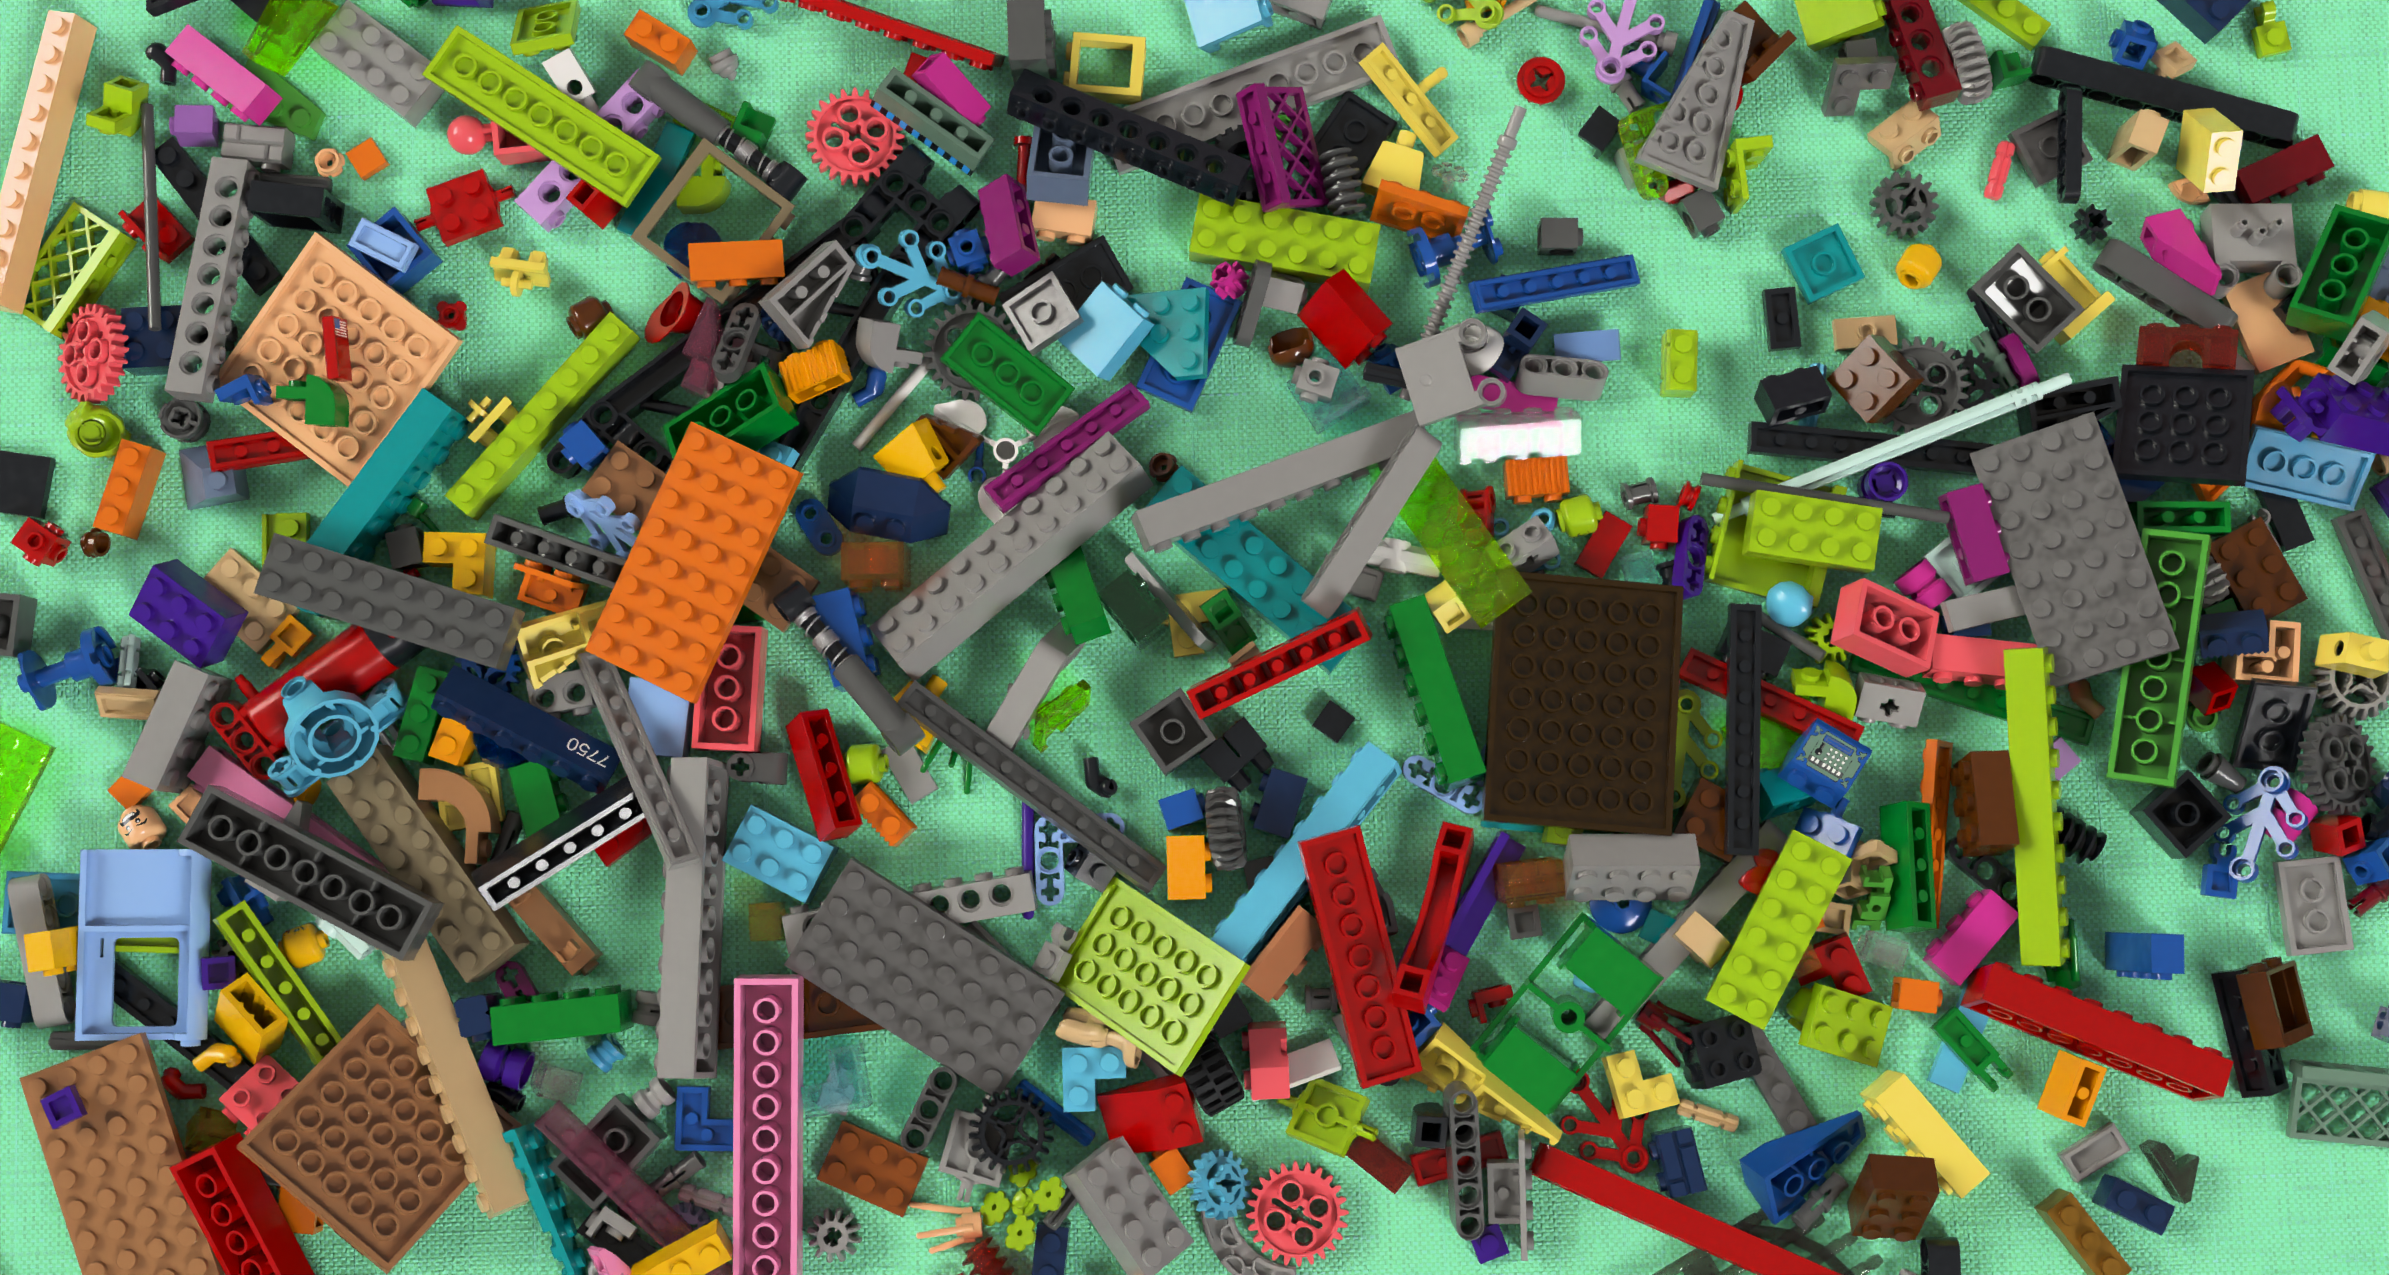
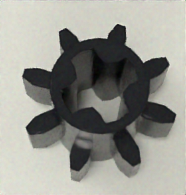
(2099, 222)

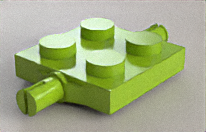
(1328, 1117)

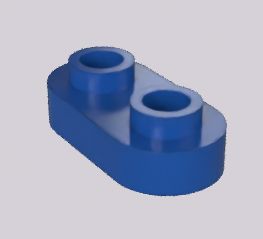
(818, 526)

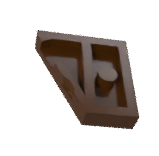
(956, 442)

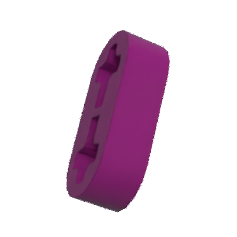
(2018, 360)
(522, 978)

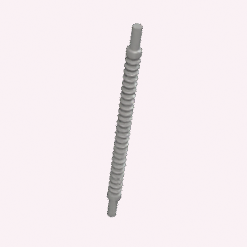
(1506, 144)

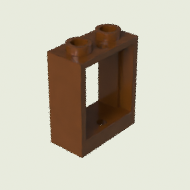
(2274, 1003)

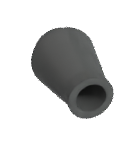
(2219, 771)

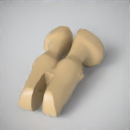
(1085, 1029)

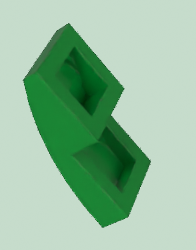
(1228, 621)

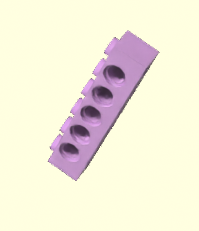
(556, 178)

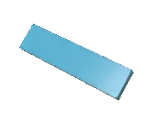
(1947, 1068)

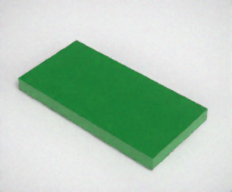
(1007, 374)

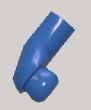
(874, 386)

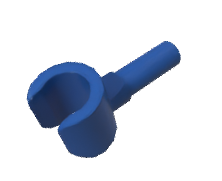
(978, 463)

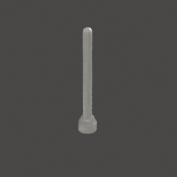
(1663, 41)

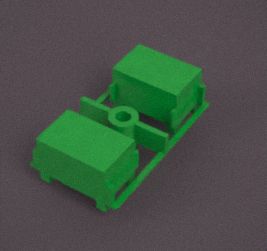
(1529, 1063)

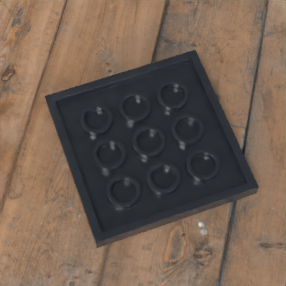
(2183, 425)

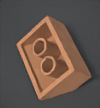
(1284, 955)

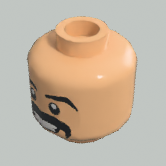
(142, 827)

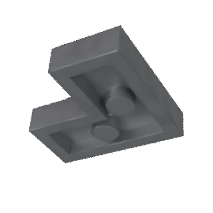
(1852, 75)

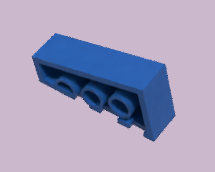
(2144, 955)

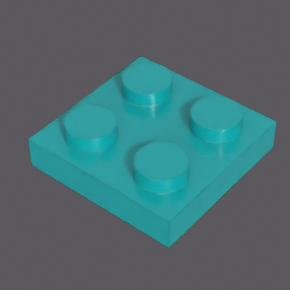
(1822, 264)

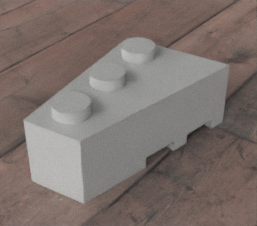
(808, 292)

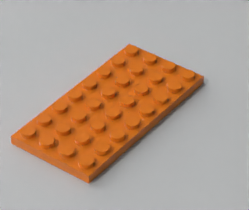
(693, 562)

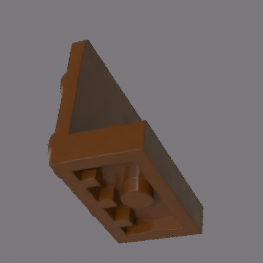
(1764, 44)

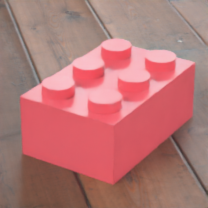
(1885, 628)

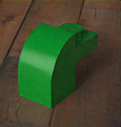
(324, 398)

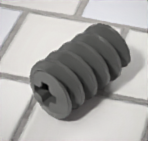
(1340, 182)

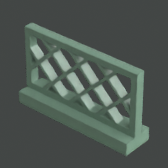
(2337, 1076)

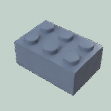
(1058, 169)

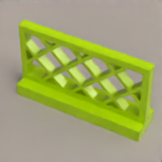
(87, 282)

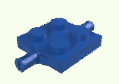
(1830, 828)

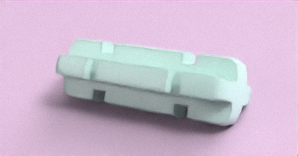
(128, 661)

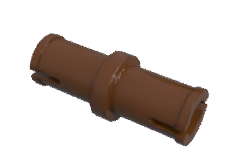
(967, 285)

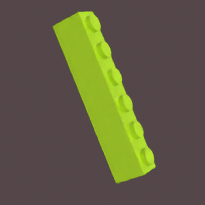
(278, 980)

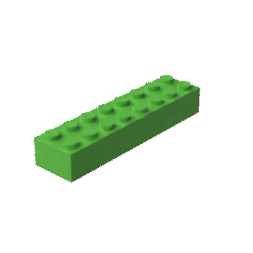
(2157, 690)

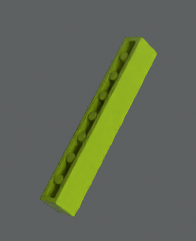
(542, 416)

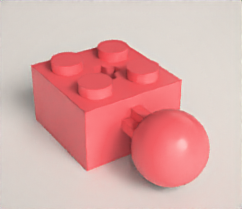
(470, 135)

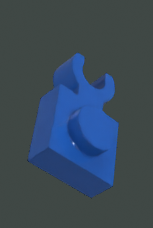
(2216, 876)

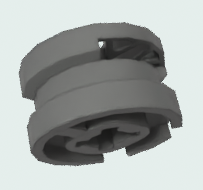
(184, 420)

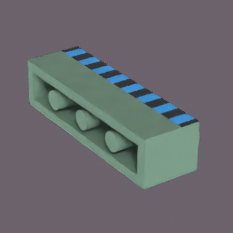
(931, 121)

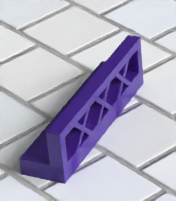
(1480, 894)

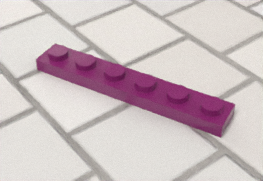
(1064, 447)

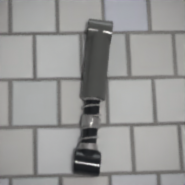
(706, 123)
(895, 725)

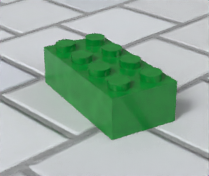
(2340, 273)
(746, 411)
(557, 1017)

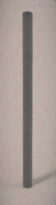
(151, 217)
(1888, 507)

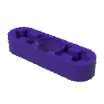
(1692, 537)

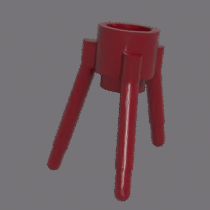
(1653, 1017)

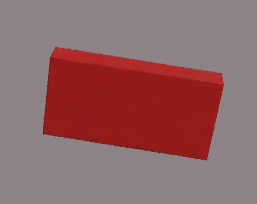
(1603, 545)

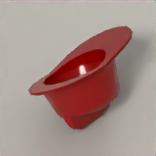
(674, 314)

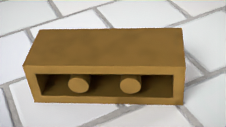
(2081, 1235)

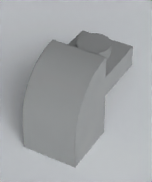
(878, 345)

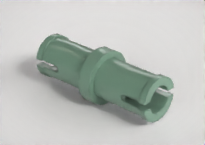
(1993, 354)

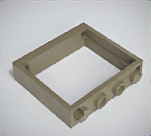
(674, 189)

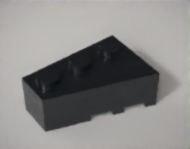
(2069, 402)

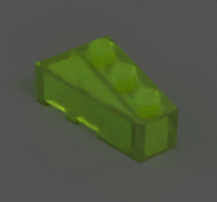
(286, 32)

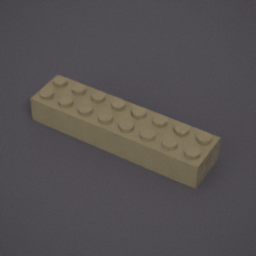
(428, 856)

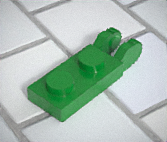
(1970, 1046)

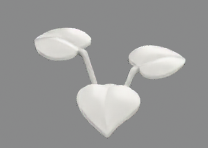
(973, 418)

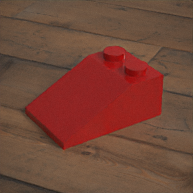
(1153, 1114)

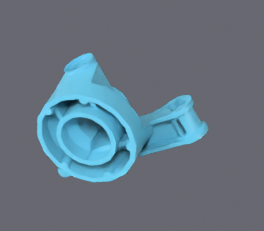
(343, 742)

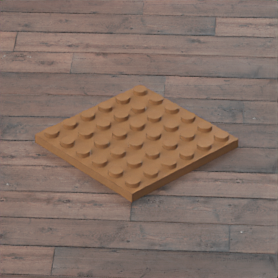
(366, 1142)

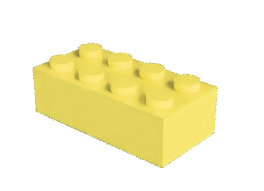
(1923, 1132)

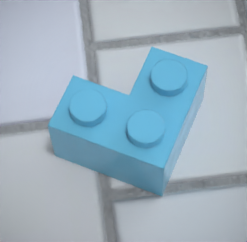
(1080, 1070)

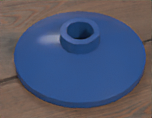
(1619, 919)

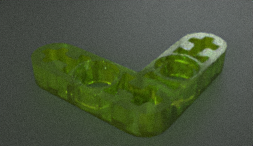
(1645, 120)

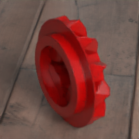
(1543, 68)

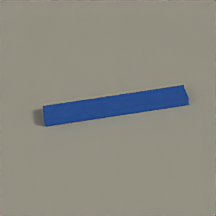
(1553, 283)

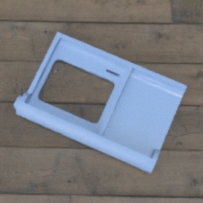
(142, 897)

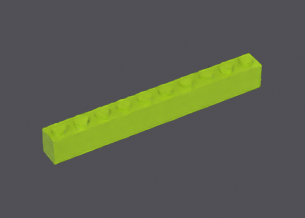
(2035, 797)

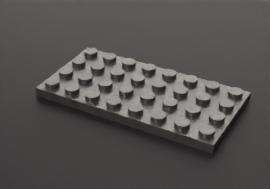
(2074, 550)
(924, 977)

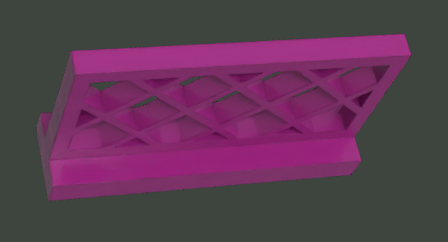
(1267, 150)

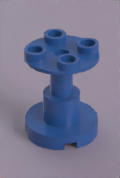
(1436, 252)
(90, 660)

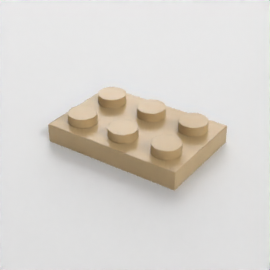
(237, 580)

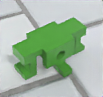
(1873, 909)

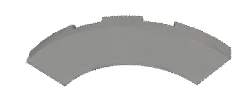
(1235, 1251)

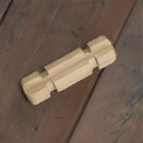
(1707, 1115)

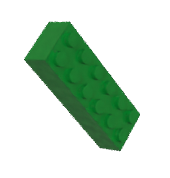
(1434, 692)

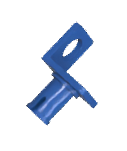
(1650, 73)

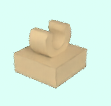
(2173, 61)

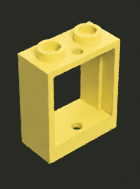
(1109, 94)

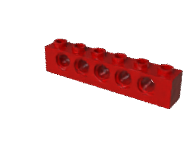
(1279, 663)

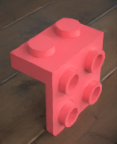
(257, 1093)

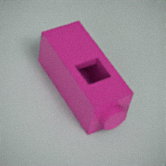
(950, 86)

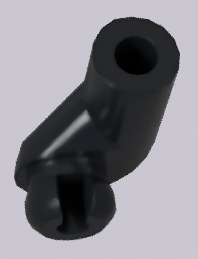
(168, 72)

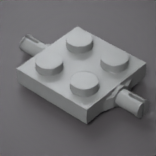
(963, 1162)

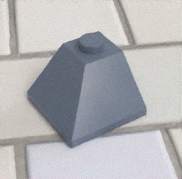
(207, 487)

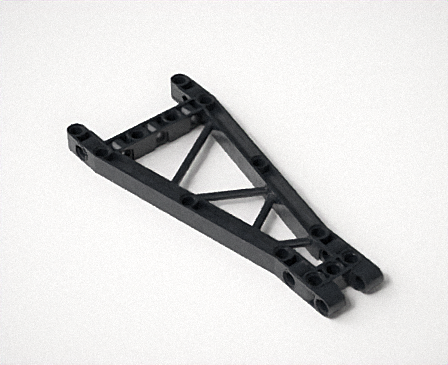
(873, 209)

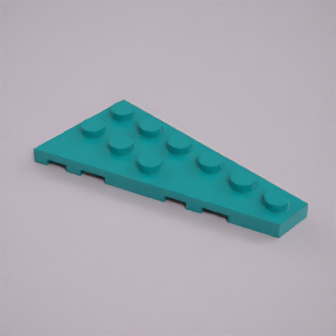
(546, 1197)

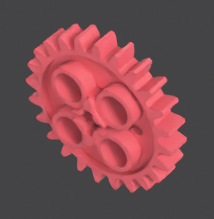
(840, 159)
(93, 353)
(1282, 1238)

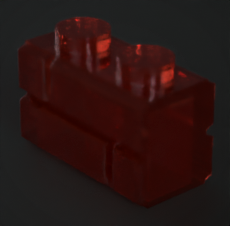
(1380, 1162)

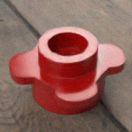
(459, 310)

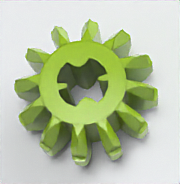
(1818, 631)

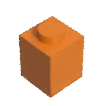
(1916, 995)
(1171, 1169)

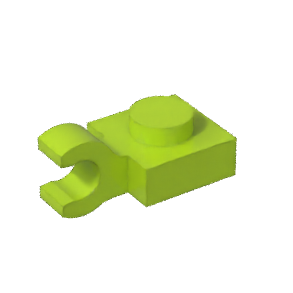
(2270, 36)

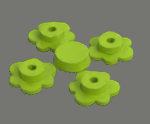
(1023, 1205)

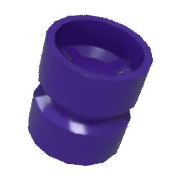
(1883, 482)
(510, 1066)

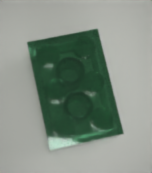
(1134, 610)

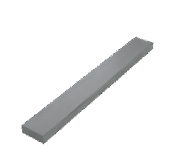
(639, 762)

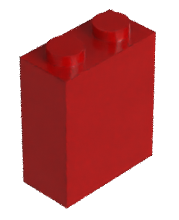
(1345, 319)

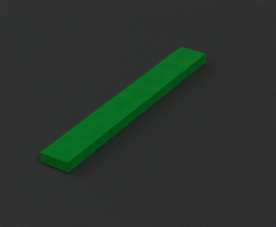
(1985, 699)

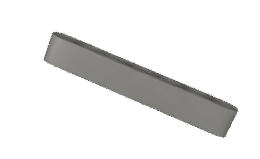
(1371, 521)

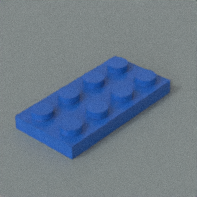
(1185, 394)

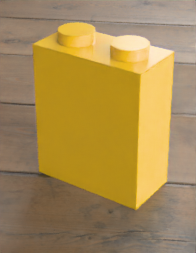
(250, 1018)

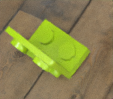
(1742, 156)

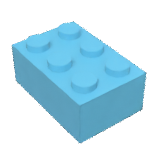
(780, 854)

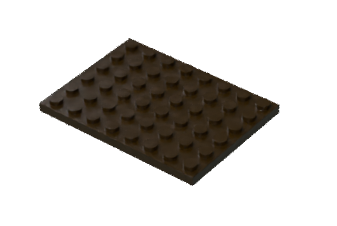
(1584, 706)

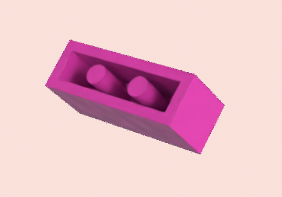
(1970, 936)

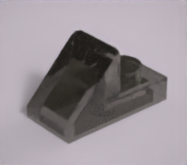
(2176, 1176)

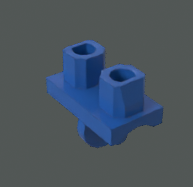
(237, 890)

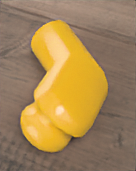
(218, 1053)

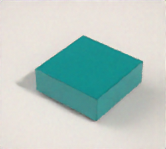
(1655, 925)

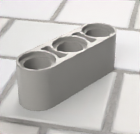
(1561, 377)

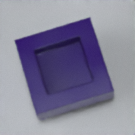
(218, 971)
(63, 1107)
(1490, 1244)

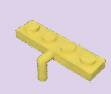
(1410, 98)

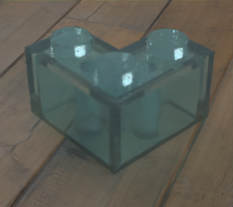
(848, 1086)

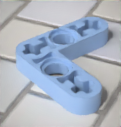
(1453, 797)
(1062, 838)

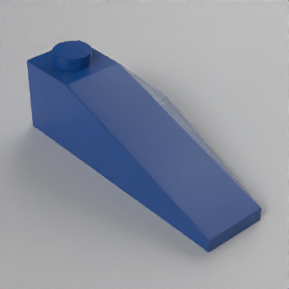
(1791, 1165)

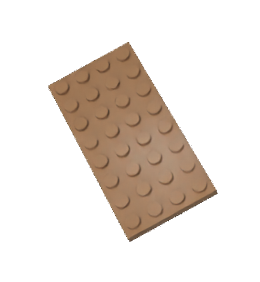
(116, 1165)

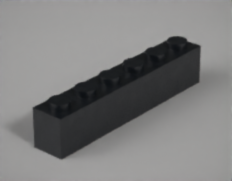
(558, 844)

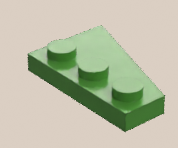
(294, 110)

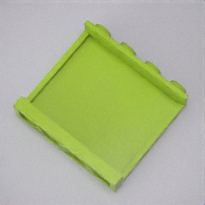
(1749, 574)

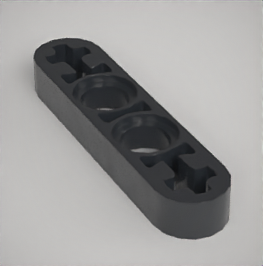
(2069, 145)
(1999, 877)

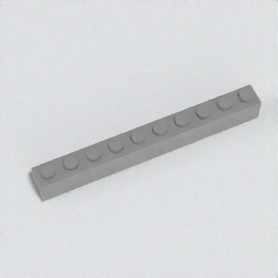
(1270, 485)

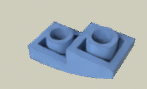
(1591, 345)

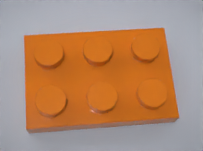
(1409, 208)

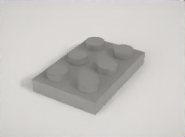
(2313, 906)

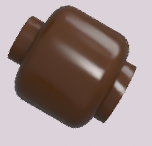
(586, 315)

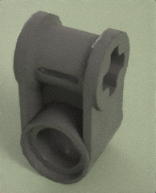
(763, 767)

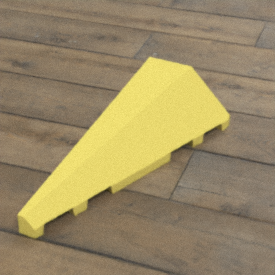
(555, 641)
(1449, 1058)

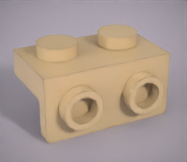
(1905, 134)

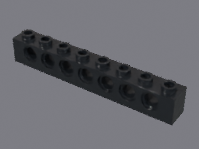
(1128, 137)

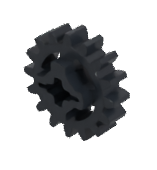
(1978, 383)

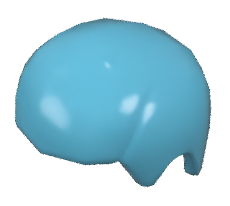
(1789, 604)

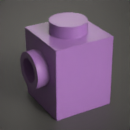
(195, 125)

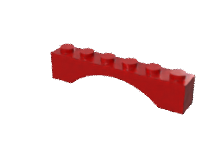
(1426, 947)

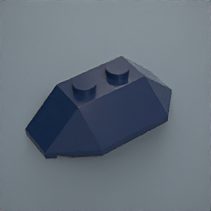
(888, 505)

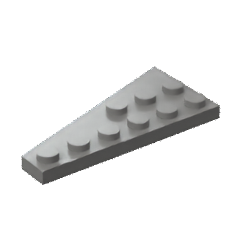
(1698, 120)

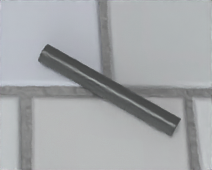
(1793, 637)

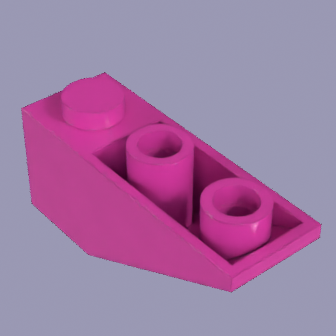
(2177, 247)

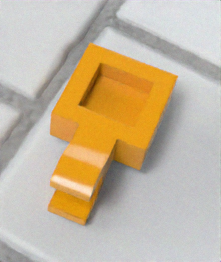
(290, 639)

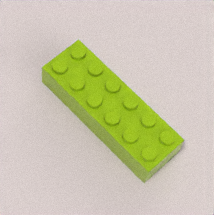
(1290, 239)
(1778, 929)

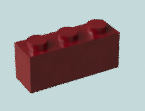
(2283, 172)

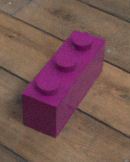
(1008, 225)
(1974, 534)

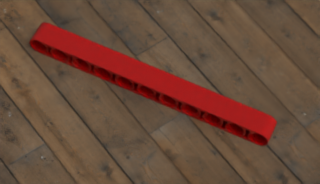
(1668, 1215)

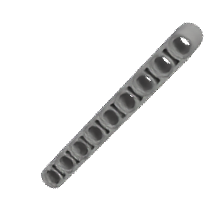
(1711, 902)

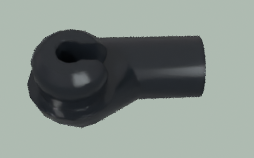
(1096, 781)

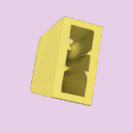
(1395, 163)
(2360, 654)

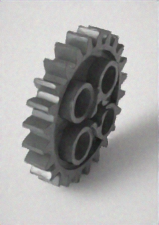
(941, 344)
(1925, 359)
(2337, 764)

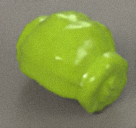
(95, 430)

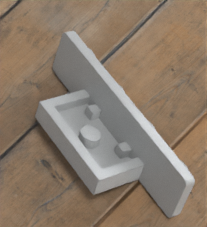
(1507, 1192)

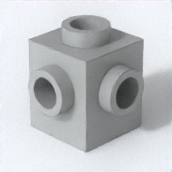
(1315, 391)

